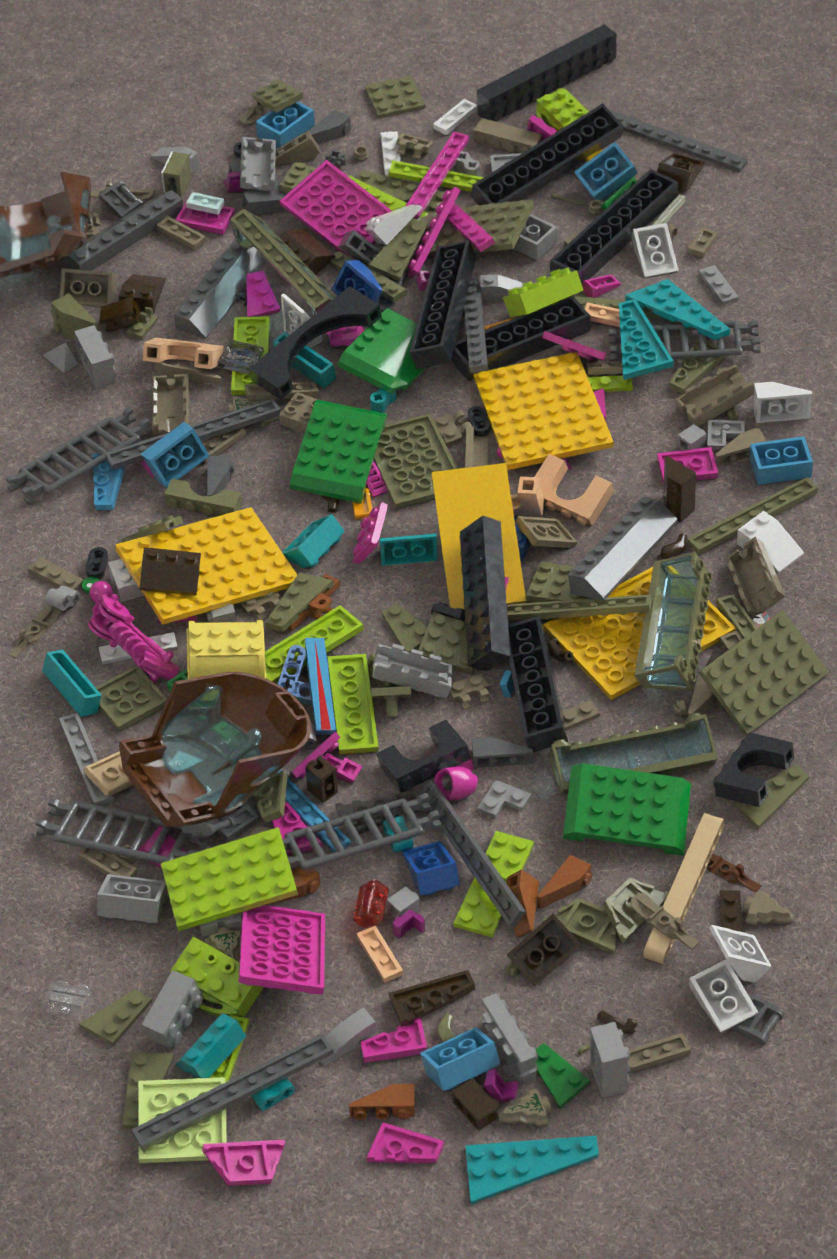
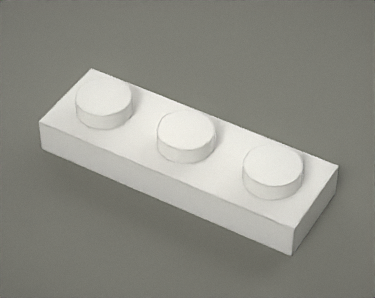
(455, 117)

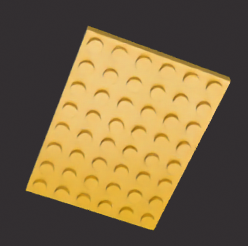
(543, 410)
(235, 563)
(610, 644)

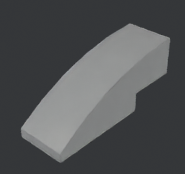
(349, 1033)

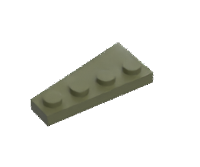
(779, 791)

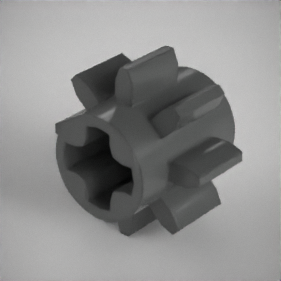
(336, 158)

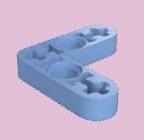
(294, 685)

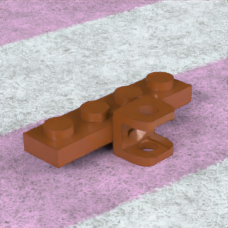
(319, 604)

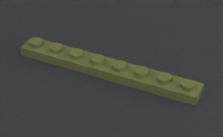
(772, 505)
(580, 607)

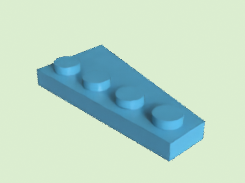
(106, 484)

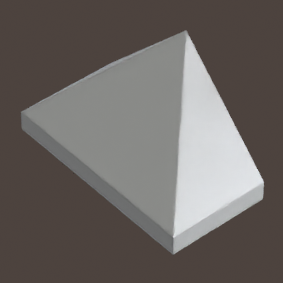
(61, 358)

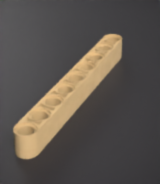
(686, 883)

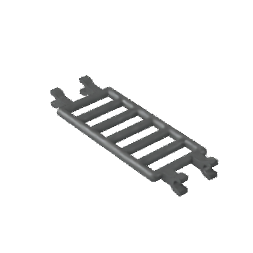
(738, 329)
(40, 487)
(408, 808)
(70, 810)

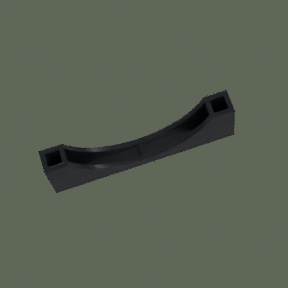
(346, 310)

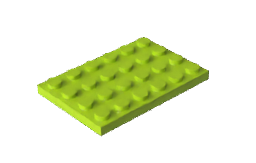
(229, 879)

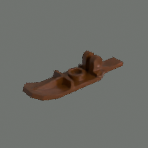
(734, 874)

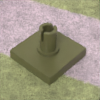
(391, 695)

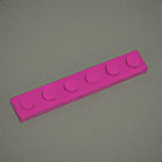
(469, 228)
(430, 236)

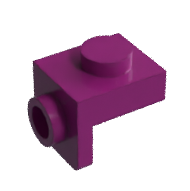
(232, 183)
(407, 921)
(498, 1088)

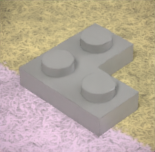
(720, 430)
(500, 795)

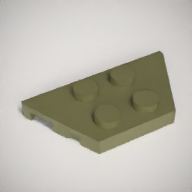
(154, 527)
(619, 908)
(588, 924)

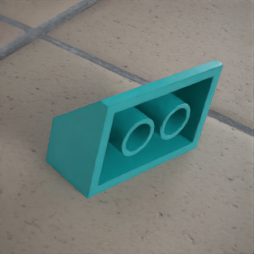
(314, 542)
(408, 549)
(212, 1047)

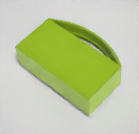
(559, 109)
(543, 292)
(217, 979)

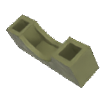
(181, 496)

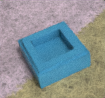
(507, 684)

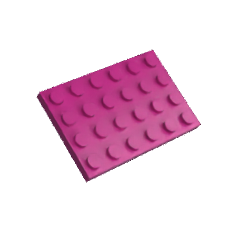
(333, 205)
(282, 949)

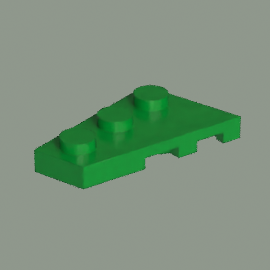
(559, 1076)

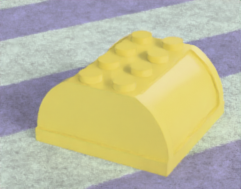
(225, 648)

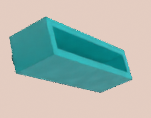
(311, 364)
(71, 683)

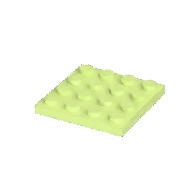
(163, 1095)

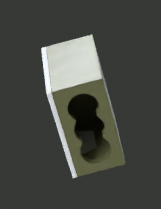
(177, 173)

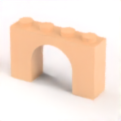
(163, 349)
(529, 498)
(584, 508)

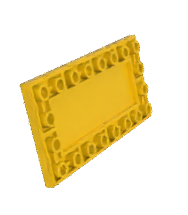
(460, 500)

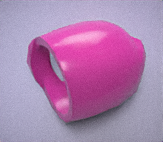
(463, 782)

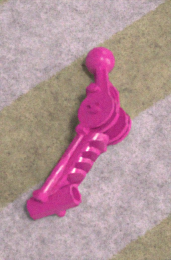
(122, 632)

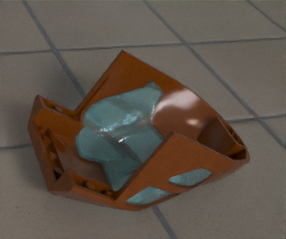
(45, 230)
(214, 746)

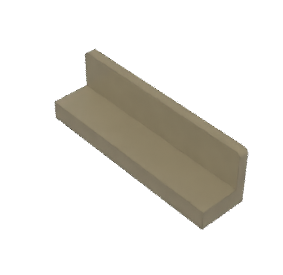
(476, 449)

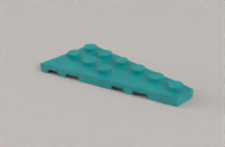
(675, 305)
(640, 344)
(510, 1165)

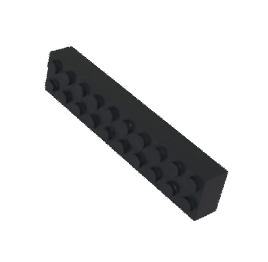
(546, 74)
(549, 158)
(614, 227)
(443, 304)

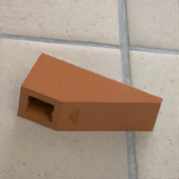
(526, 891)
(398, 1096)

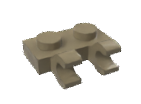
(420, 145)
(448, 429)
(257, 605)
(468, 687)

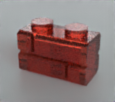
(371, 904)

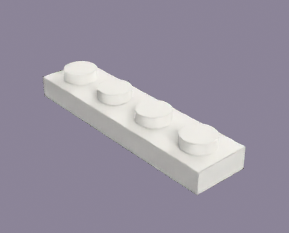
(389, 149)
(112, 654)

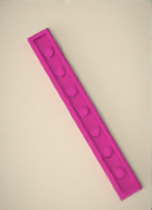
(438, 171)

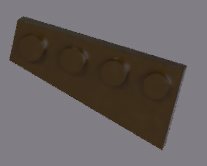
(427, 997)

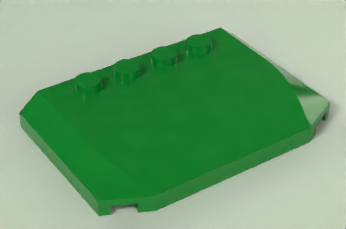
(383, 353)

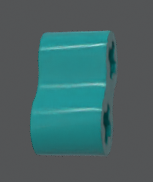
(381, 399)
(402, 845)
(273, 1094)

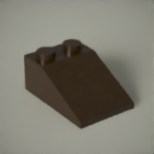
(681, 169)
(143, 289)
(544, 949)

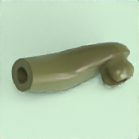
(443, 1028)

